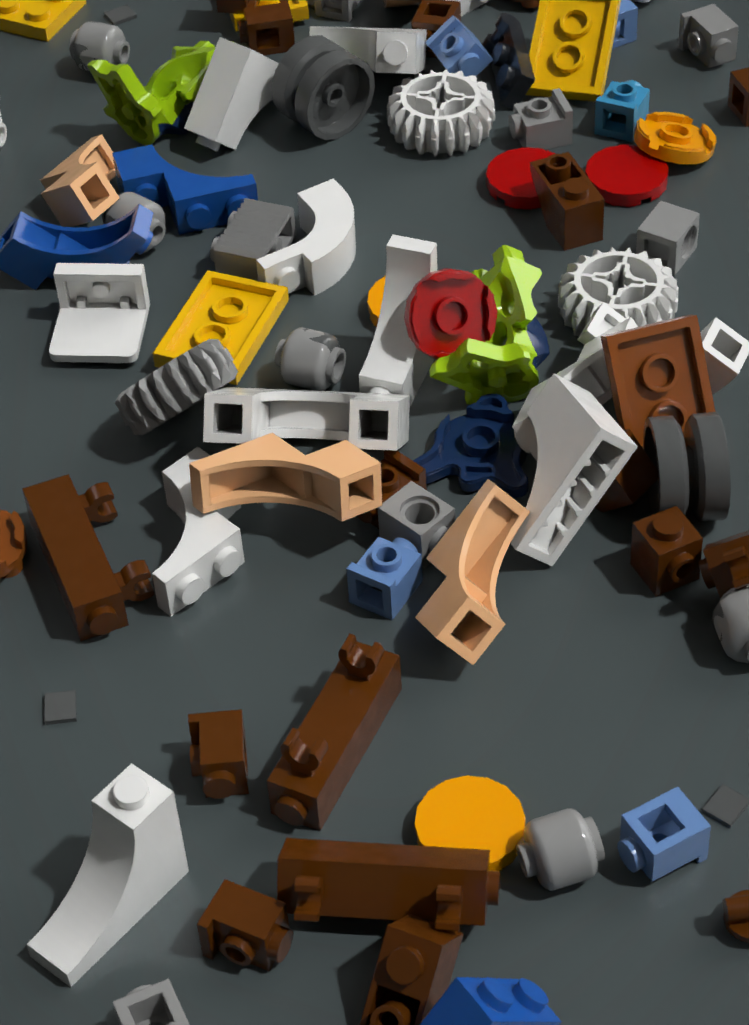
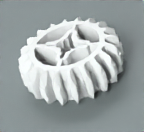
(440, 112)
(621, 280)

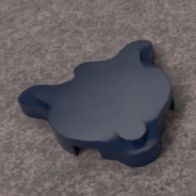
(478, 449)

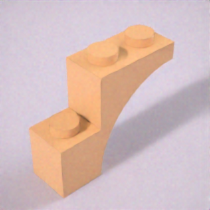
(81, 184)
(269, 470)
(470, 556)

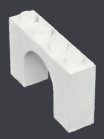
(363, 419)

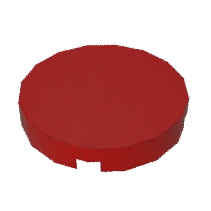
(627, 175)
(511, 177)
(448, 310)

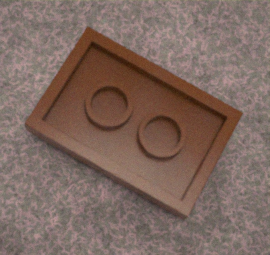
(658, 373)

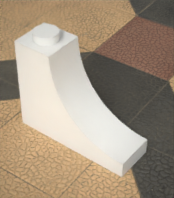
(382, 48)
(230, 94)
(393, 359)
(576, 463)
(127, 868)

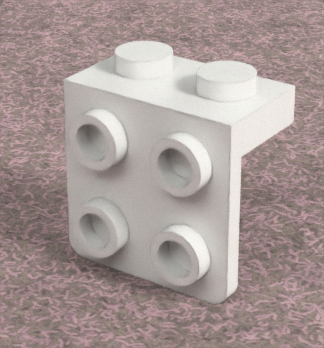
(99, 312)

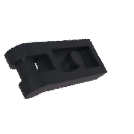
(510, 60)

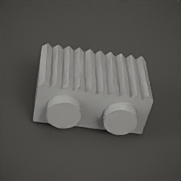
(250, 234)

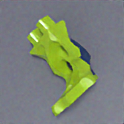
(163, 102)
(518, 345)

